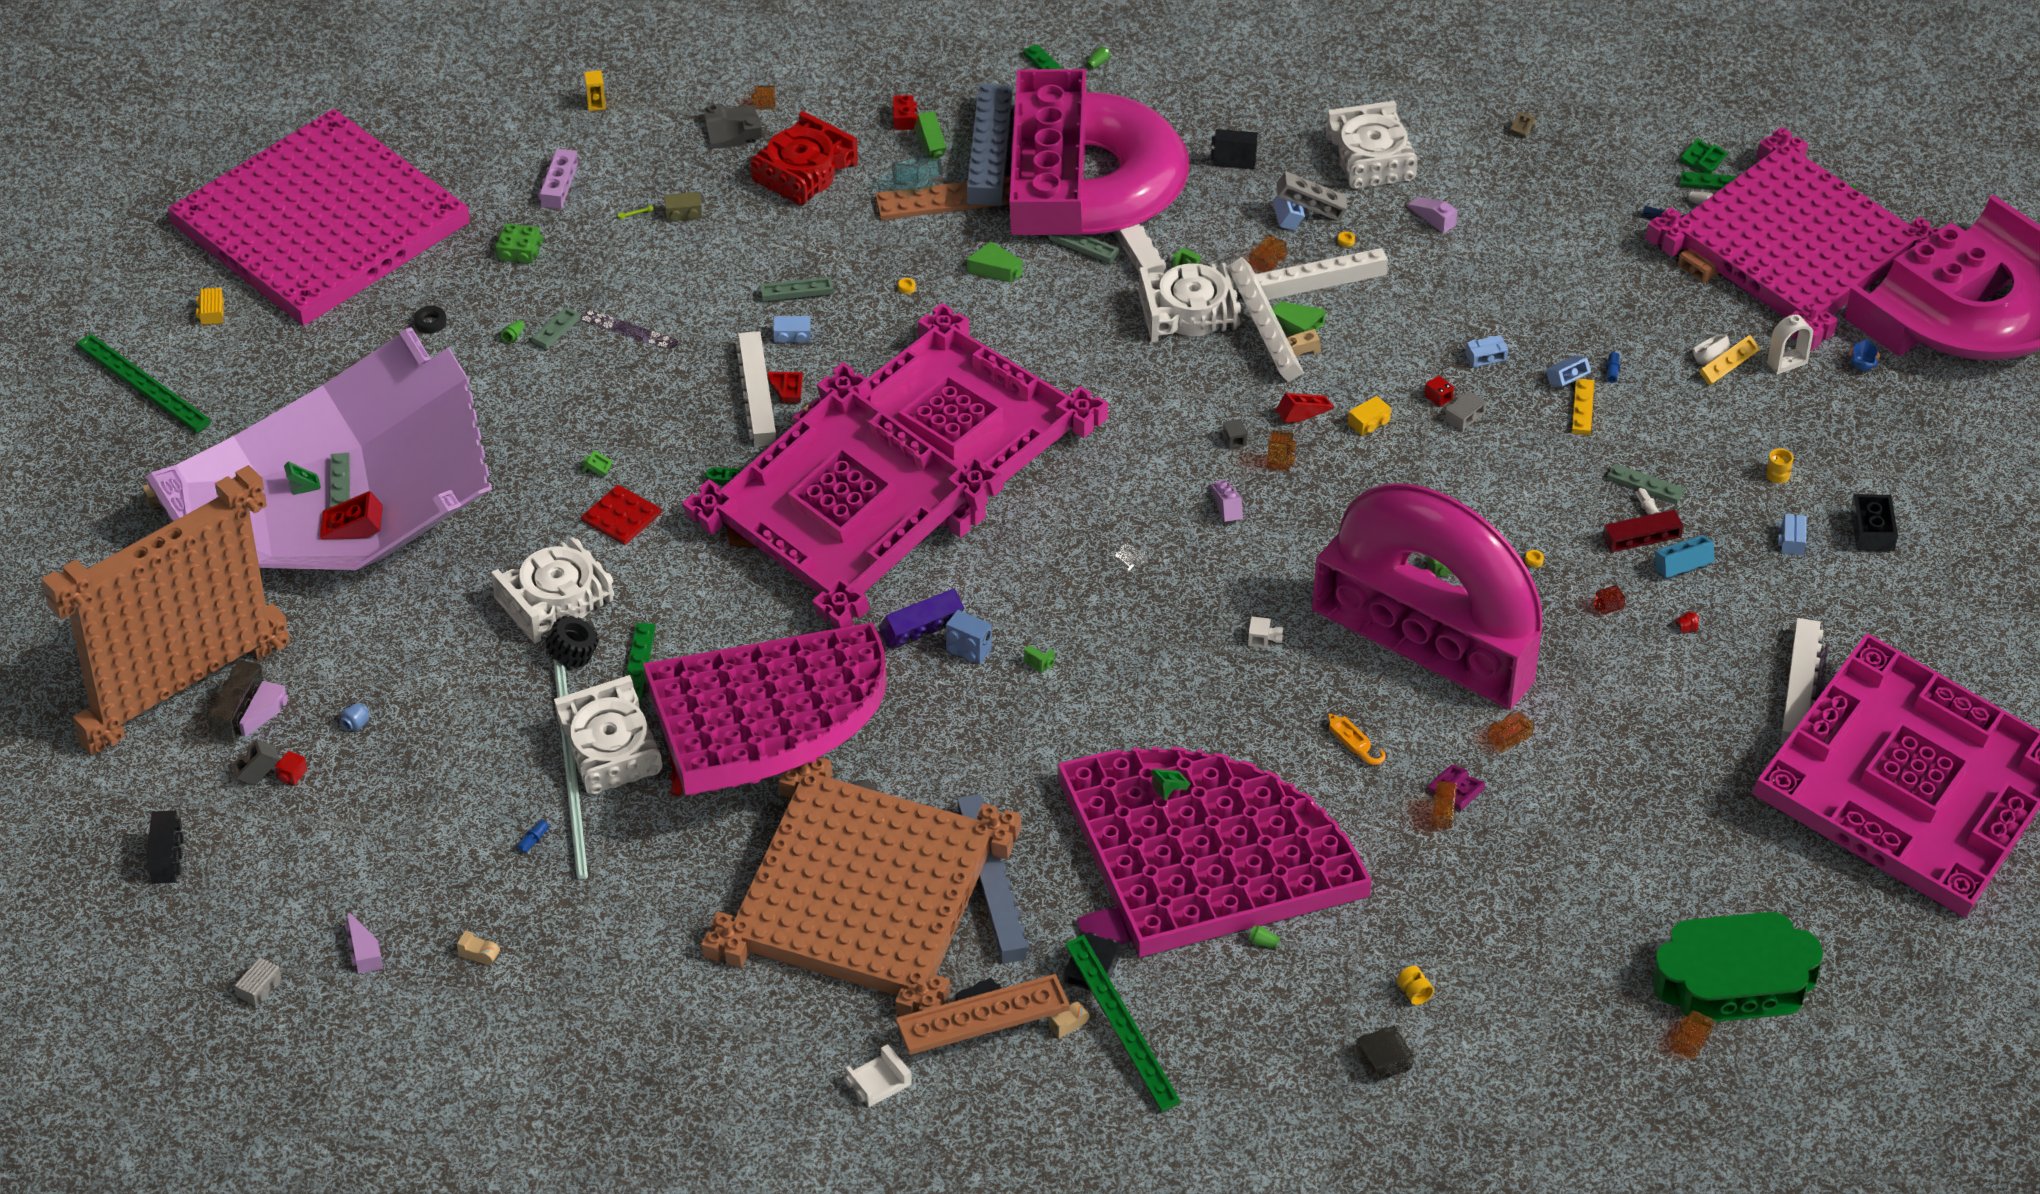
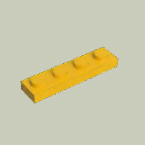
(1729, 360)
(1583, 407)

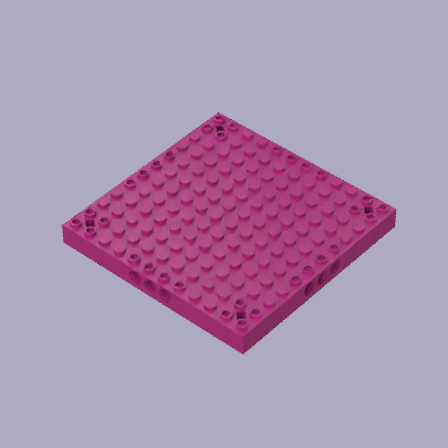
(318, 216)
(1910, 774)

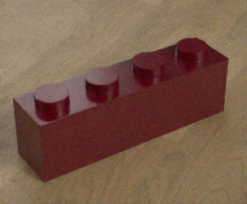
(1642, 531)

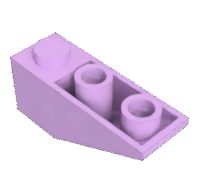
(1227, 500)
(365, 946)

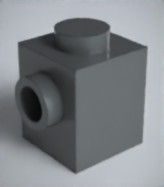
(1234, 434)

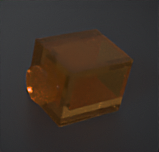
(764, 97)

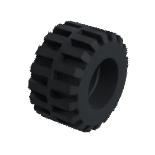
(572, 641)

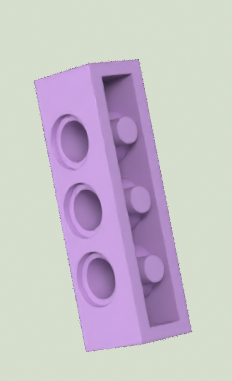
(558, 178)

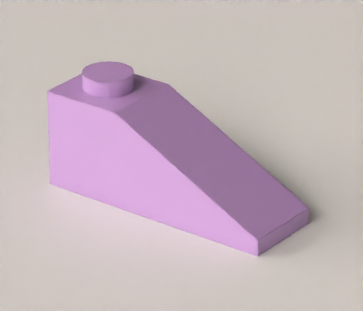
(1436, 212)
(264, 706)

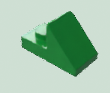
(301, 479)
(1167, 780)

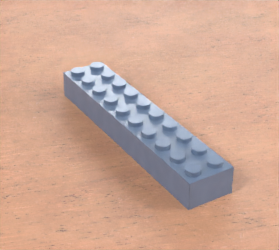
(990, 144)

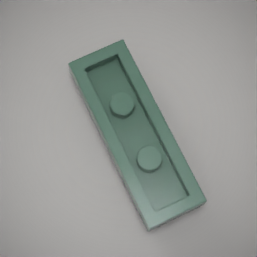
(555, 328)

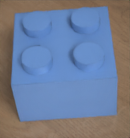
(968, 637)

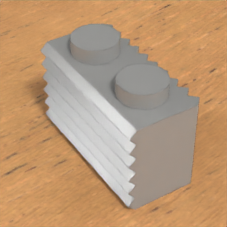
(1465, 410)
(258, 982)

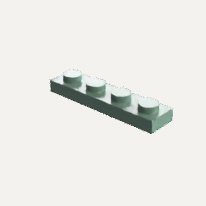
(1087, 246)
(796, 289)
(339, 478)
(1653, 486)

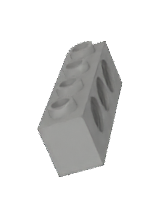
(1311, 196)

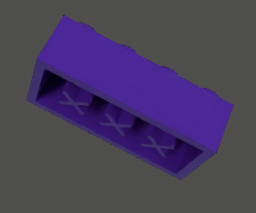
(920, 618)

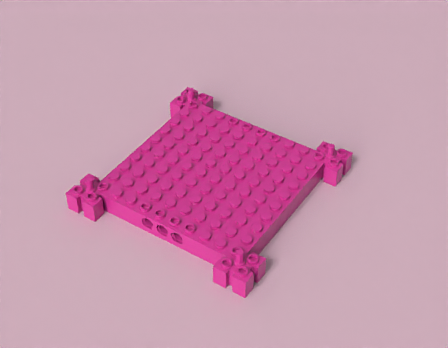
(1792, 235)
(975, 403)
(843, 496)

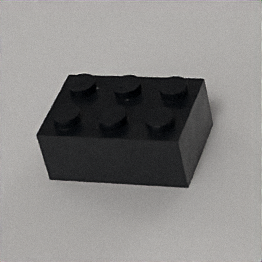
(1874, 522)
(165, 847)

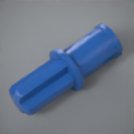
(1613, 367)
(533, 836)

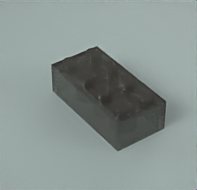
(233, 702)

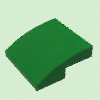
(1703, 157)

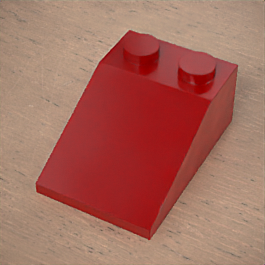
(352, 518)

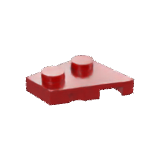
(787, 385)

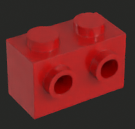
(904, 112)

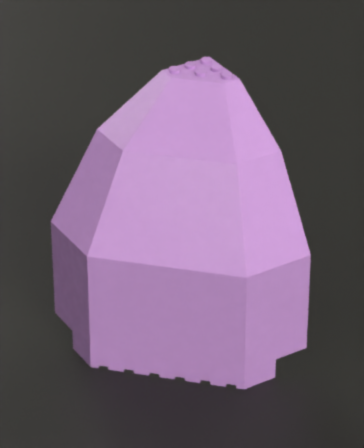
(407, 443)

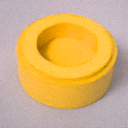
(1346, 239)
(906, 286)
(1534, 558)

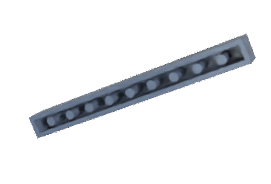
(997, 896)

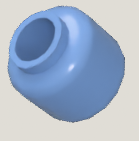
(354, 716)

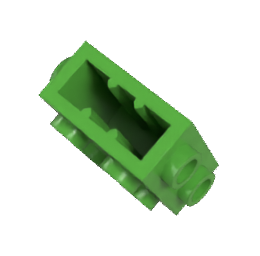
(518, 243)

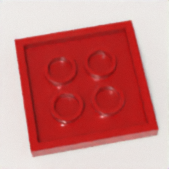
(621, 514)

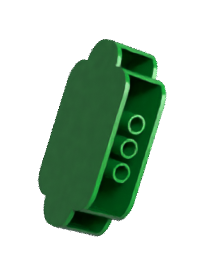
(1737, 966)

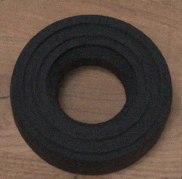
(430, 327)

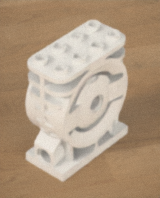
(1372, 144)
(1181, 297)
(556, 590)
(603, 758)

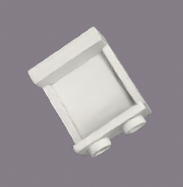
(879, 1077)

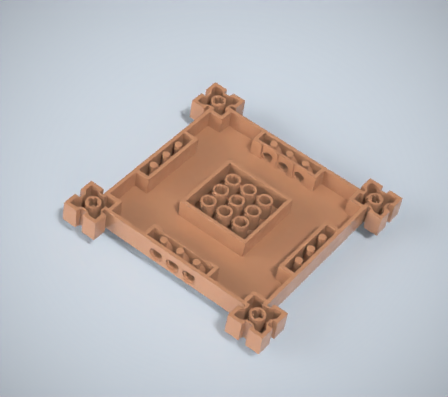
(167, 610)
(863, 886)

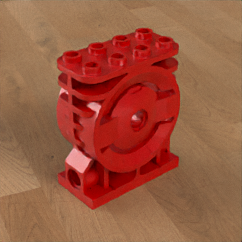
(803, 158)

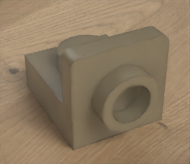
(1523, 124)

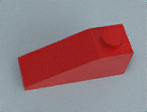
(1299, 407)

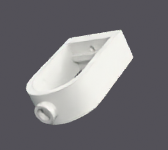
(1781, 361)

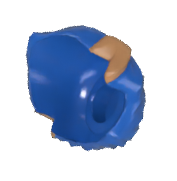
(1864, 355)

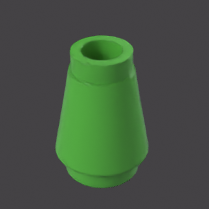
(1099, 57)
(511, 332)
(1263, 937)

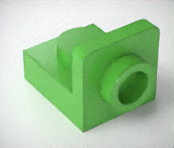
(1185, 256)
(597, 463)
(1037, 659)

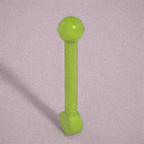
(621, 215)

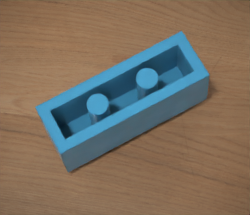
(1684, 556)

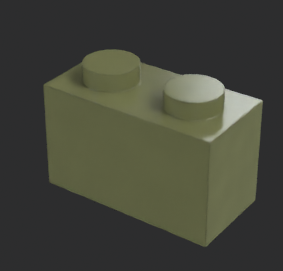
(683, 206)

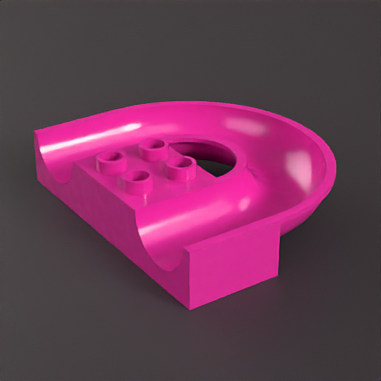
(1048, 157)
(1940, 286)
(1470, 634)

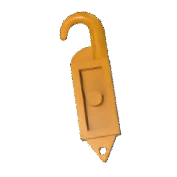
(1353, 739)

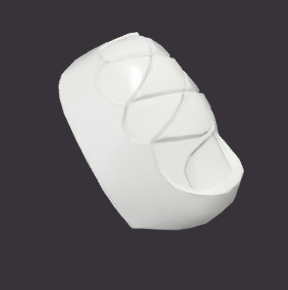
(1711, 349)

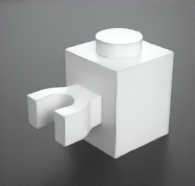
(1261, 632)

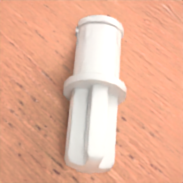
(1646, 502)

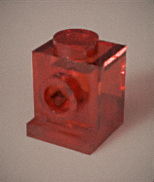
(1609, 600)

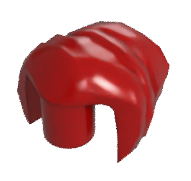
(1688, 622)

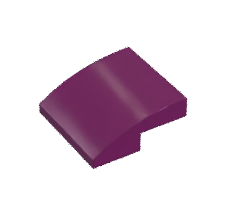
(1467, 786)
(1105, 924)

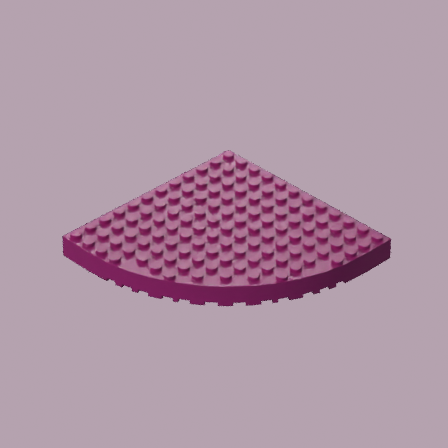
(765, 704)
(1209, 856)

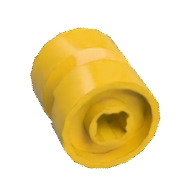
(1779, 465)
(1415, 985)

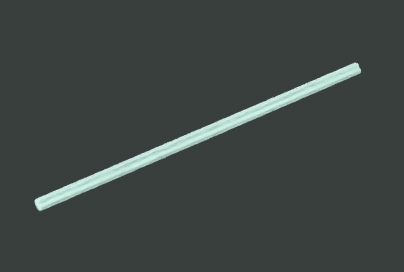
(572, 784)

